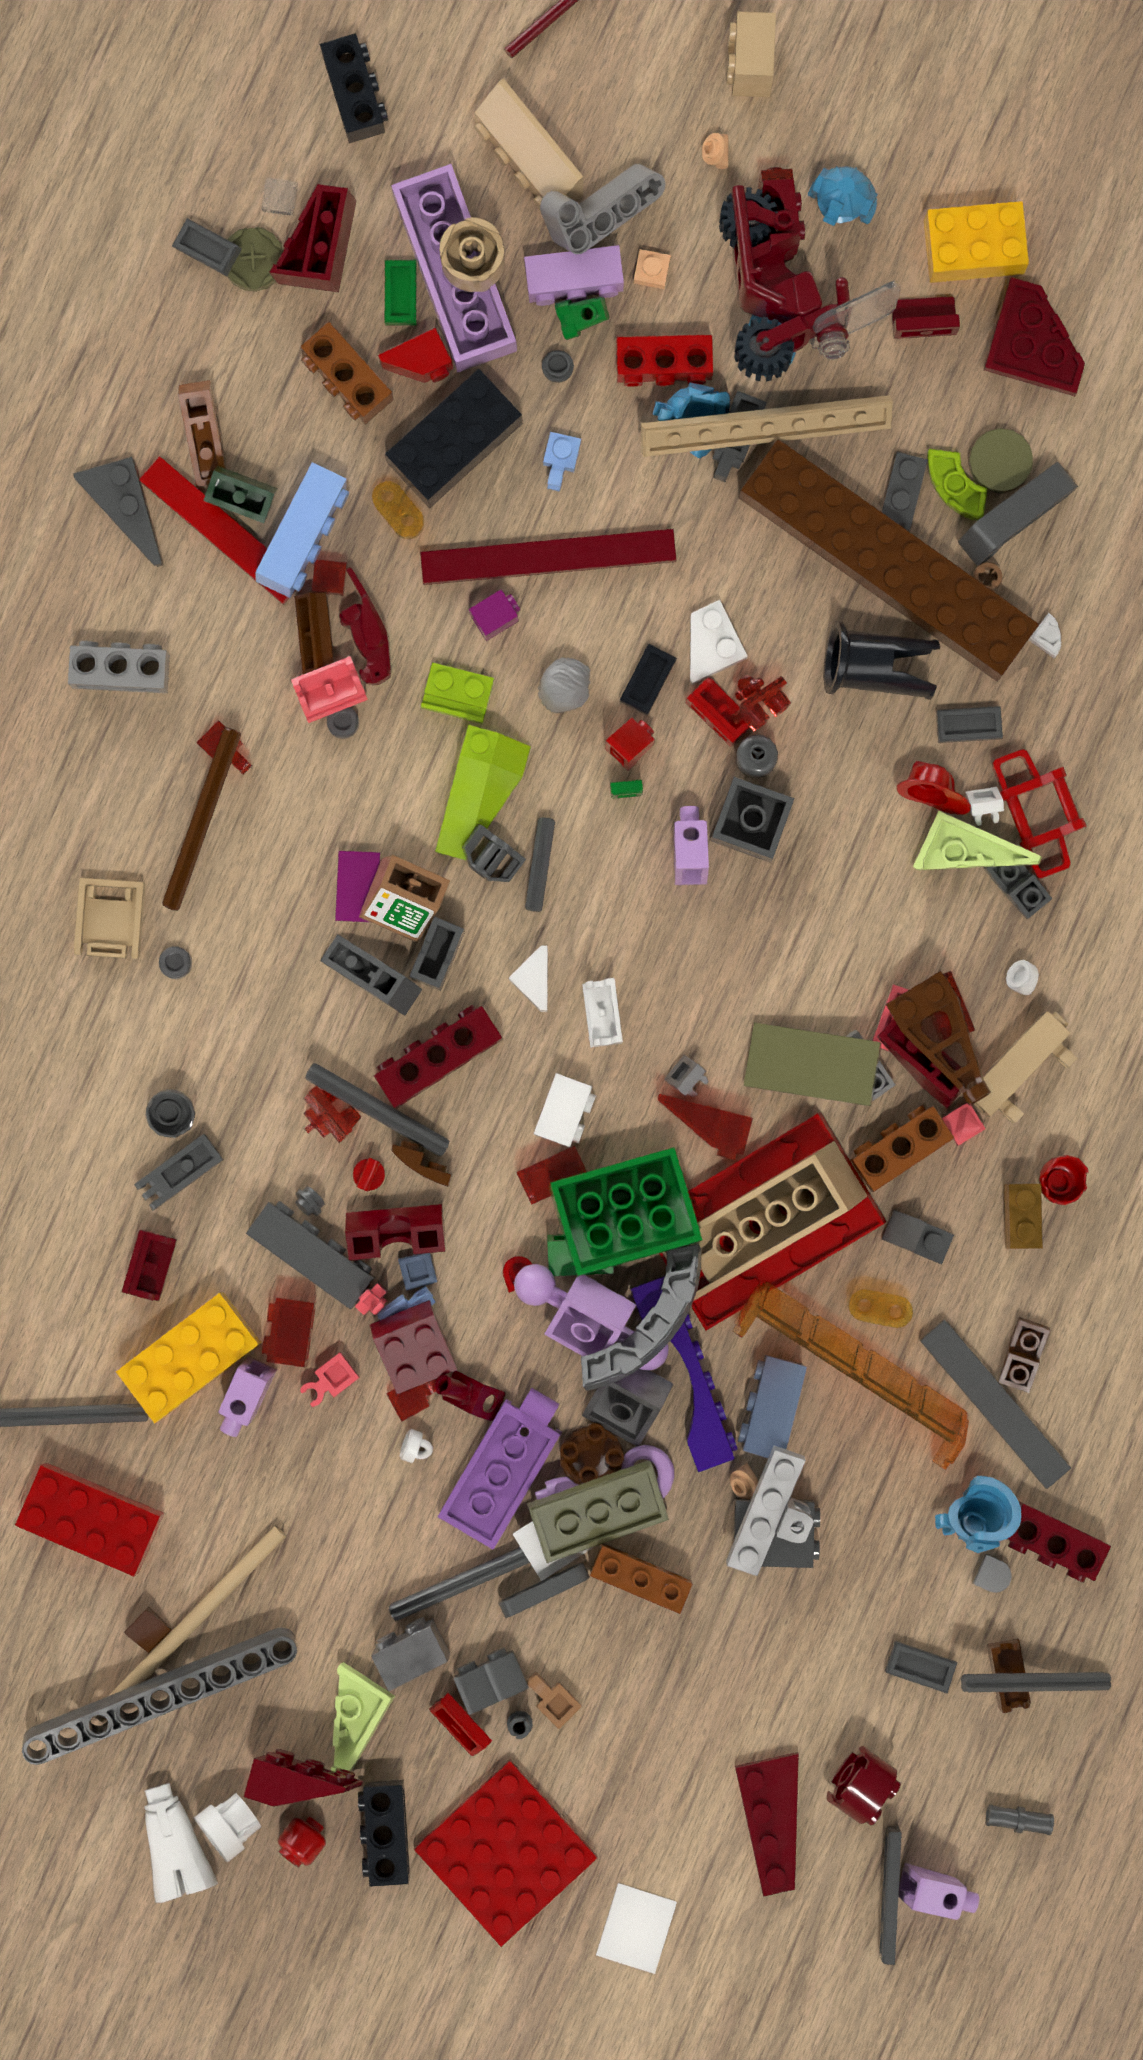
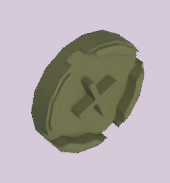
(255, 260)
(1000, 460)

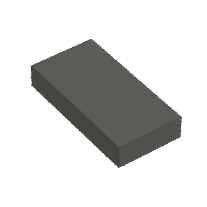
(206, 247)
(969, 724)
(921, 1667)

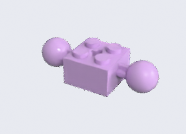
(587, 1315)

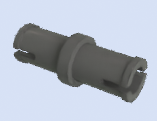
(1019, 1819)

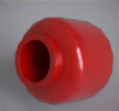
(302, 1841)

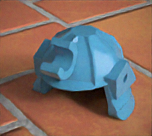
(844, 195)
(693, 402)
(983, 1515)

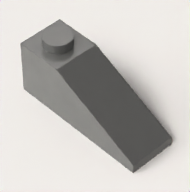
(371, 975)

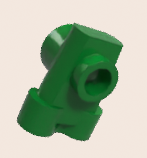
(574, 315)

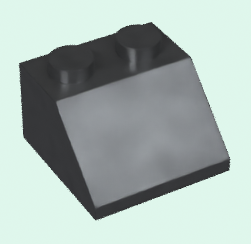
(629, 1404)

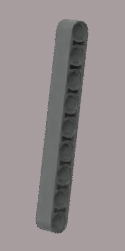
(150, 1708)

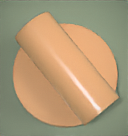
(716, 150)
(743, 1481)

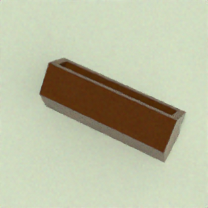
(313, 631)

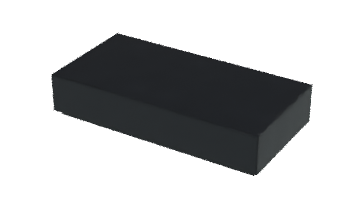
(648, 679)

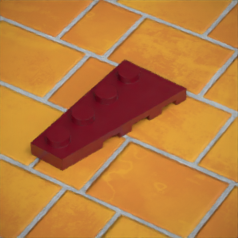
(770, 1809)

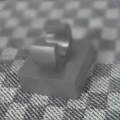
(685, 1076)

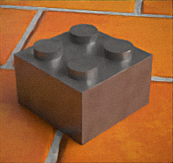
(410, 1654)

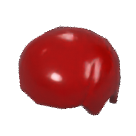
(1063, 1179)

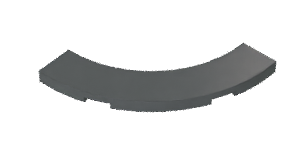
(655, 1329)

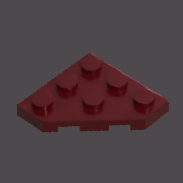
(1033, 342)

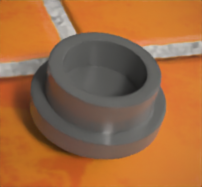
(557, 366)
(309, 1201)

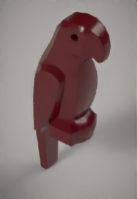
(368, 636)

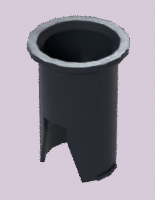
(867, 662)

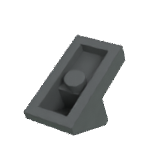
(917, 1237)

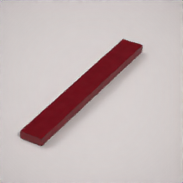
(548, 557)

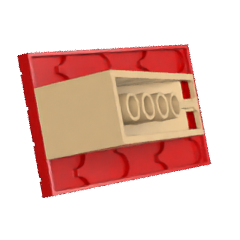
(776, 1217)

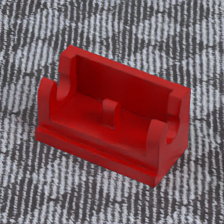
(715, 710)

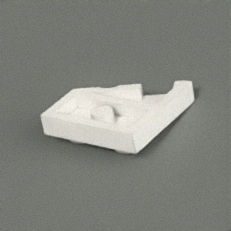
(713, 642)

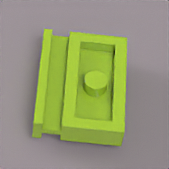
(457, 693)

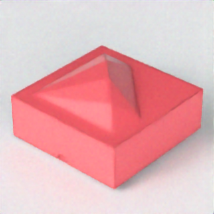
(963, 1123)

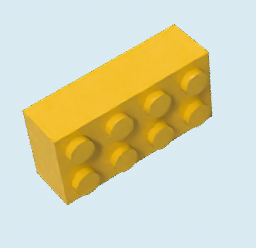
(188, 1357)

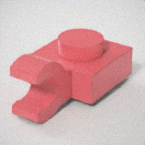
(372, 1300)

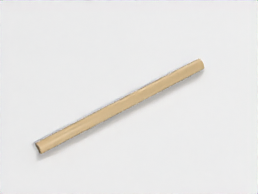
(201, 1611)

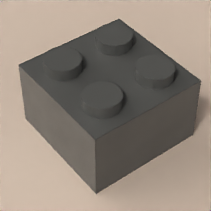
(752, 819)

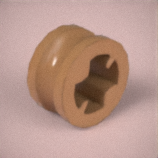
(994, 569)

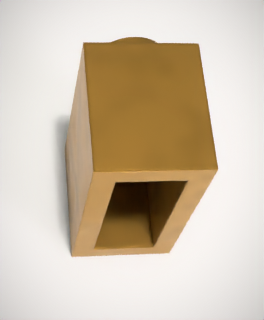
(1023, 1216)

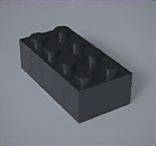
(454, 438)

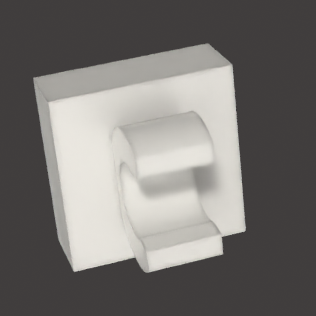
(984, 802)

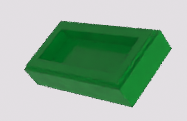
(400, 293)

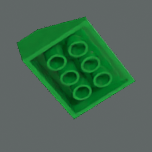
(625, 1211)

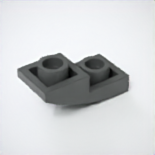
(1020, 888)

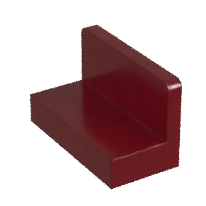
(925, 318)

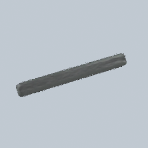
(377, 1109)
(72, 1415)
(458, 1584)
(1036, 1682)

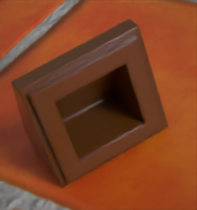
(147, 1630)

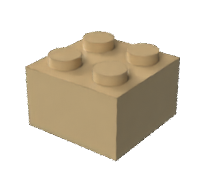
(751, 54)

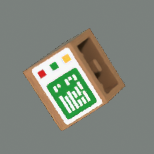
(403, 897)

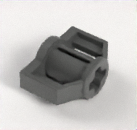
(491, 855)

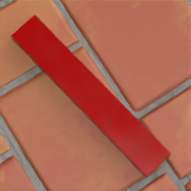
(207, 519)

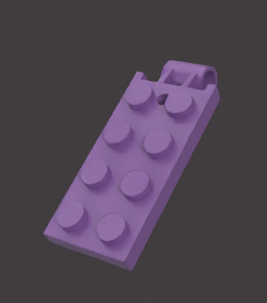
(502, 1469)

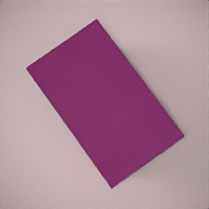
(354, 881)

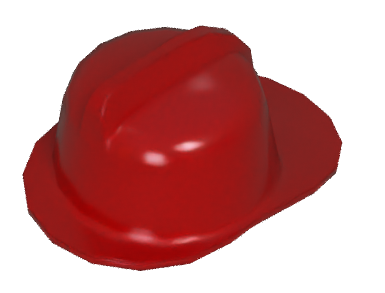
(933, 787)

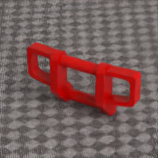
(1011, 795)

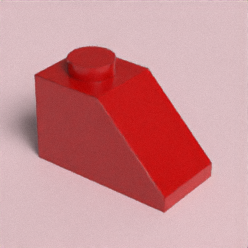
(419, 358)
(630, 742)

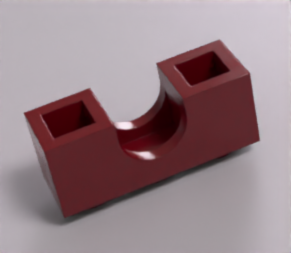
(374, 1229)

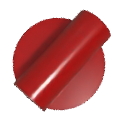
(368, 1174)

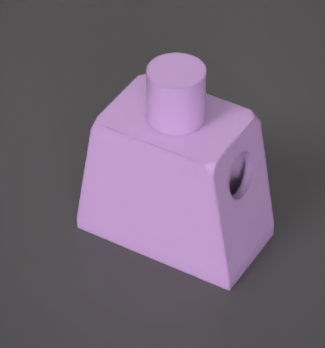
(690, 857)
(250, 1387)
(935, 1893)

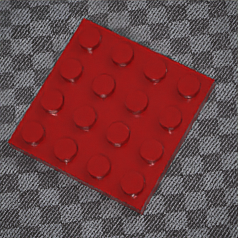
(505, 1853)

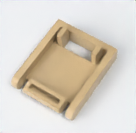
(109, 924)

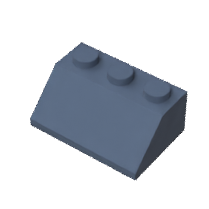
(772, 1405)

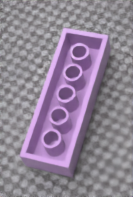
(471, 321)

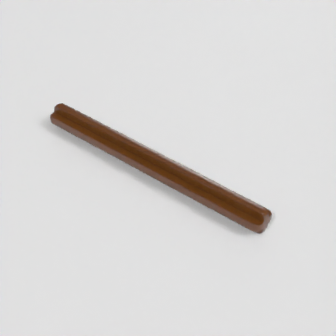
(201, 819)

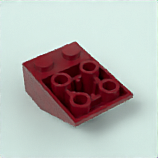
(283, 1780)

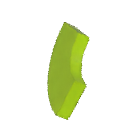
(953, 484)

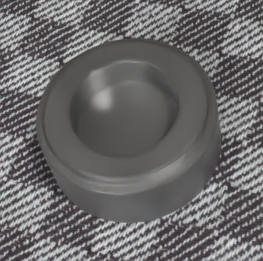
(343, 723)
(175, 962)

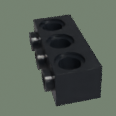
(342, 76)
(397, 1846)

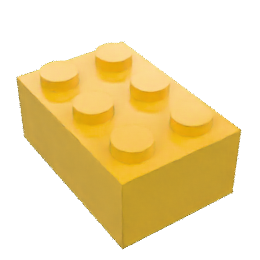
(976, 241)

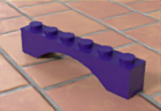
(706, 1435)

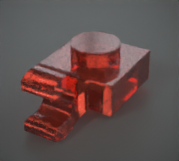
(209, 744)
(413, 1400)

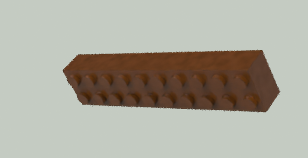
(887, 560)

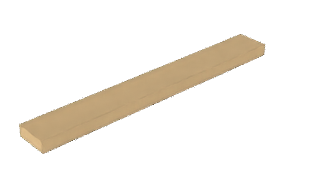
(766, 425)

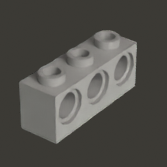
(130, 680)

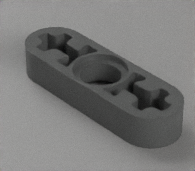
(544, 1590)

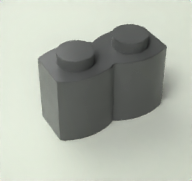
(490, 1681)

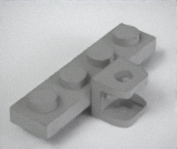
(771, 1513)

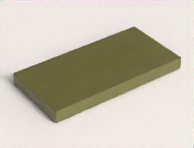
(812, 1064)
(598, 1511)

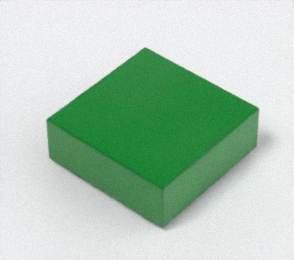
(626, 789)

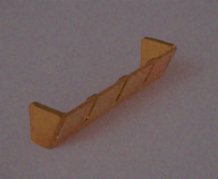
(862, 1366)

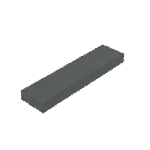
(890, 1895)

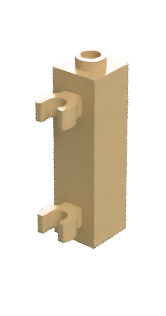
(1021, 1060)

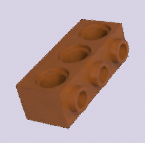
(345, 357)
(919, 1147)
(641, 1578)

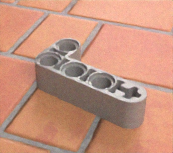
(585, 224)

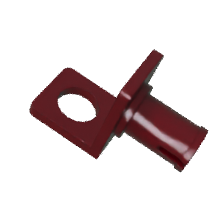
(469, 1394)

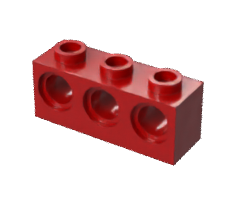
(676, 347)

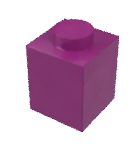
(495, 614)

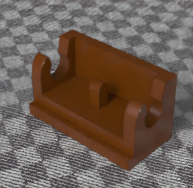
(1007, 1658)

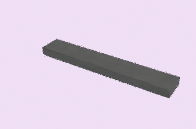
(995, 1404)

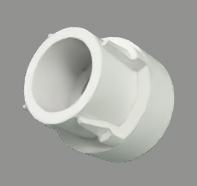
(228, 1826)

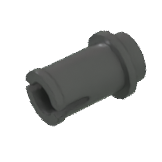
(519, 1716)

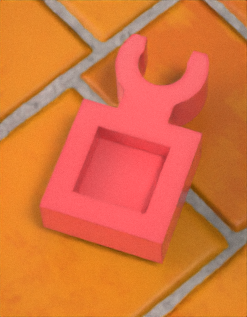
(333, 1376)

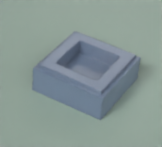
(417, 1270)

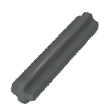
(540, 864)

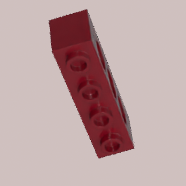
(401, 1091)

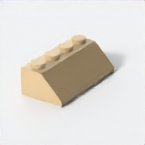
(526, 146)

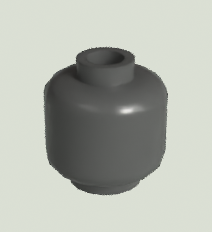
(754, 767)

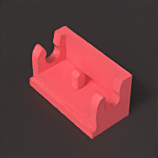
(329, 689)

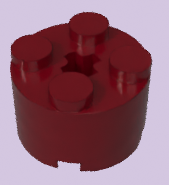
(863, 1786)

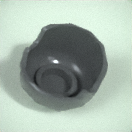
(170, 1113)

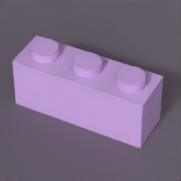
(574, 275)

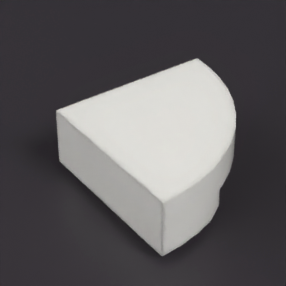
(1047, 636)

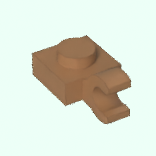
(556, 1702)

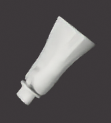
(174, 1849)

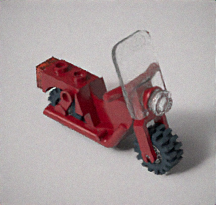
(777, 293)

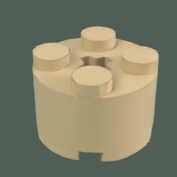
(461, 240)

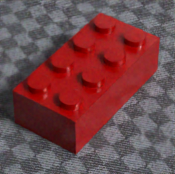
(89, 1519)

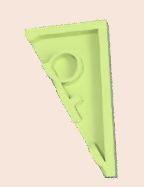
(961, 845)
(359, 1711)

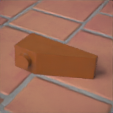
(201, 429)

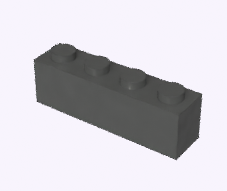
(310, 1254)

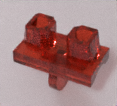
(755, 698)
(325, 1116)

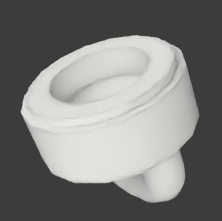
(1022, 977)
(411, 1445)

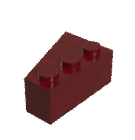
(320, 242)

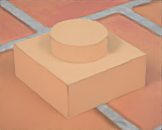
(652, 269)

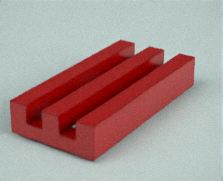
(460, 1724)

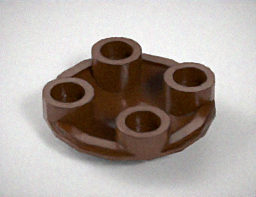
(590, 1454)

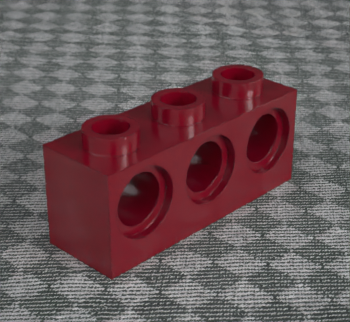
(1073, 1543)

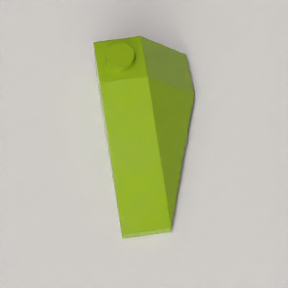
(483, 781)

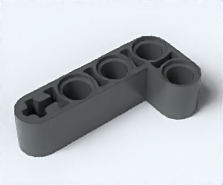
(1017, 513)

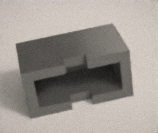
(437, 953)

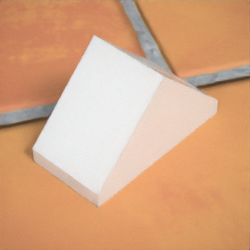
(532, 978)

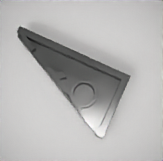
(120, 495)

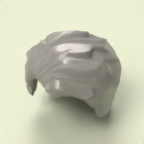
(564, 685)

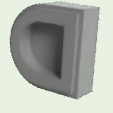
(993, 1575)

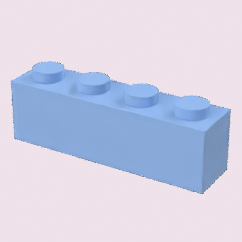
(301, 530)

